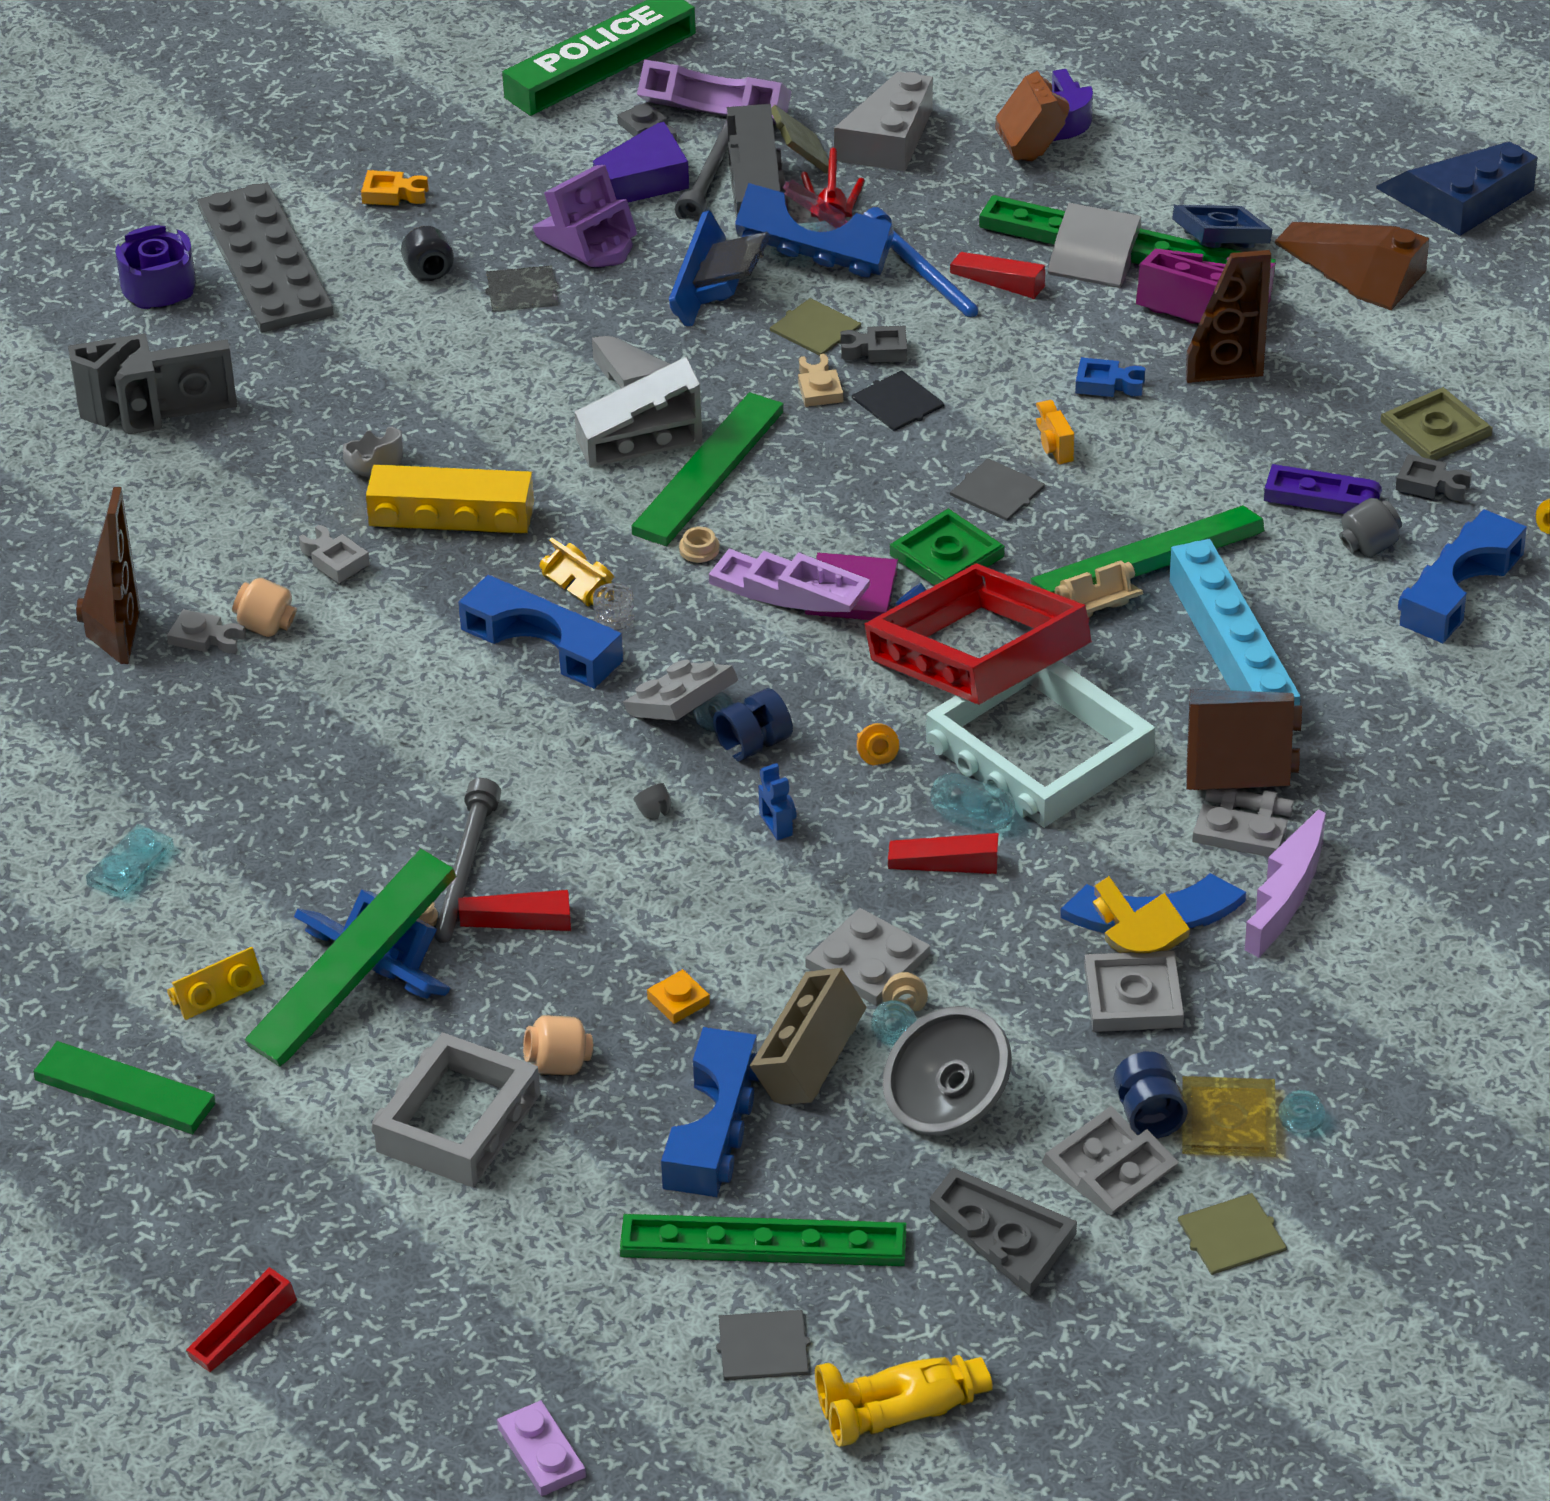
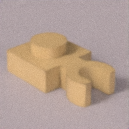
(819, 383)

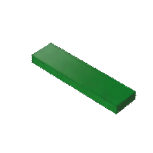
(124, 1087)

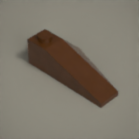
(1368, 260)

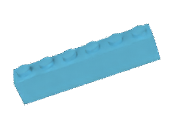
(1226, 621)

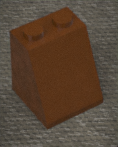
(1241, 739)

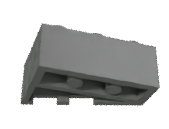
(887, 123)
(643, 417)

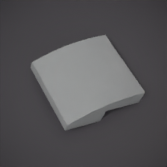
(1094, 245)
(1109, 1161)

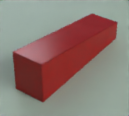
(1007, 274)
(947, 854)
(517, 911)
(243, 1320)

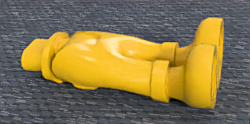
(897, 1394)

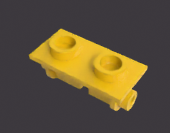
(570, 564)
(216, 983)

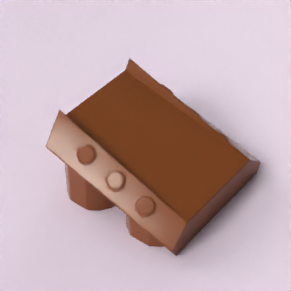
(1031, 118)

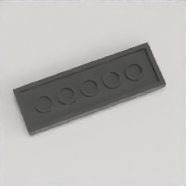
(265, 257)

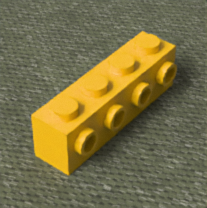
(450, 498)

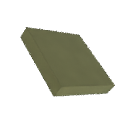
(1436, 424)

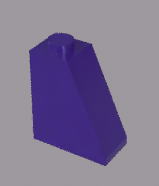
(646, 165)

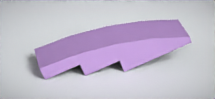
(786, 583)
(1288, 879)

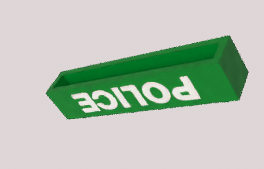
(597, 53)

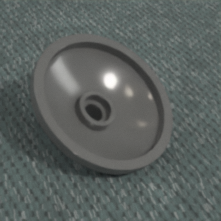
(938, 1055)

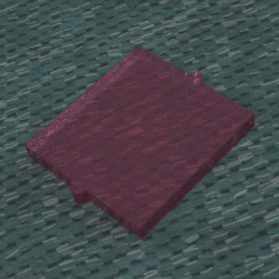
(814, 204)

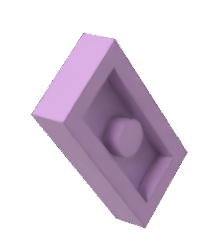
(541, 1448)

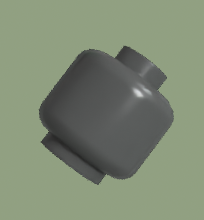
(1370, 527)

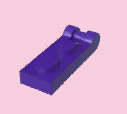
(1318, 489)

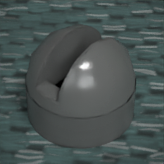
(653, 801)

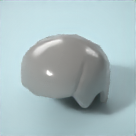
(373, 450)

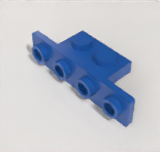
(684, 297)
(400, 961)

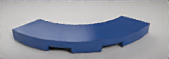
(1197, 905)

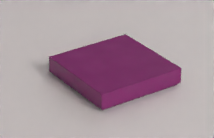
(877, 597)

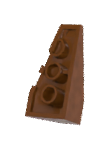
(1234, 324)
(111, 594)

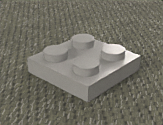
(680, 690)
(868, 953)
(1133, 991)

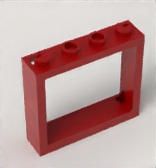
(902, 633)

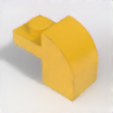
(1147, 930)

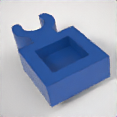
(1104, 377)
(774, 803)

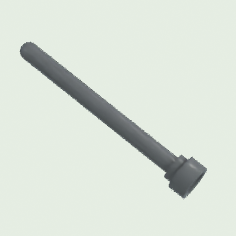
(693, 201)
(481, 799)

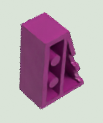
(1180, 283)

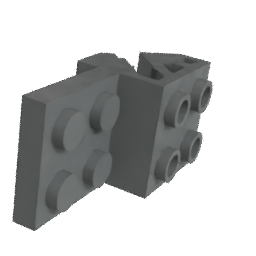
(148, 386)

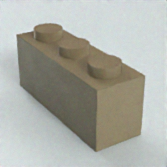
(808, 1036)

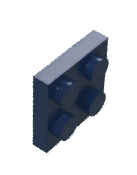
(1222, 224)

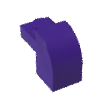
(1079, 101)

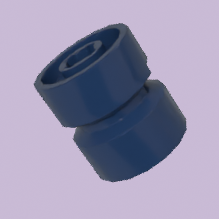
(755, 723)
(1150, 1094)

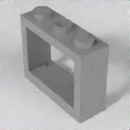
(441, 1156)

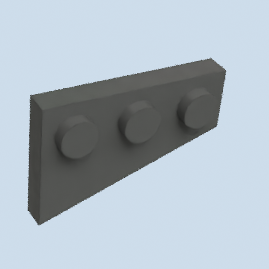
(1003, 1227)

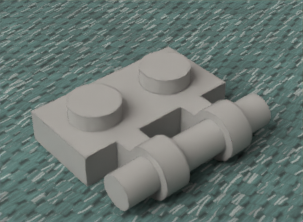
(1243, 830)

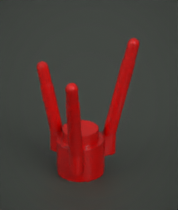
(833, 194)

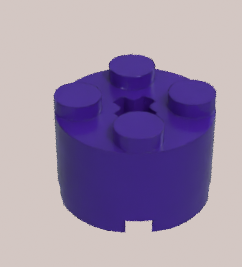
(155, 267)

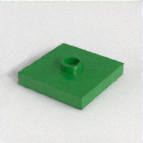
(945, 547)

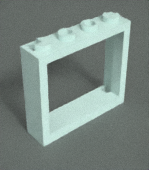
(1131, 746)

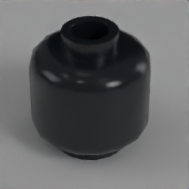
(427, 253)

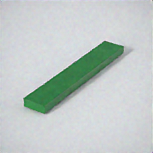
(707, 469)
(1156, 550)
(350, 958)
(763, 1239)

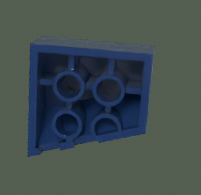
(1466, 187)

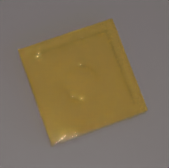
(1229, 1116)

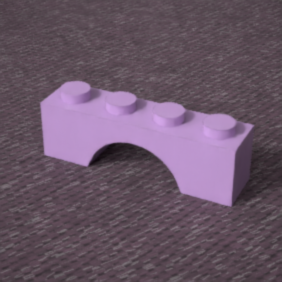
(707, 93)

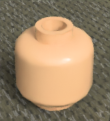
(264, 607)
(557, 1045)

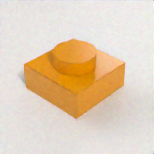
(678, 996)

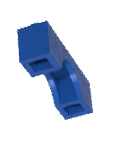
(858, 244)
(1436, 601)
(502, 611)
(699, 1152)

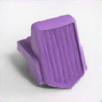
(588, 220)

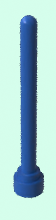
(926, 270)

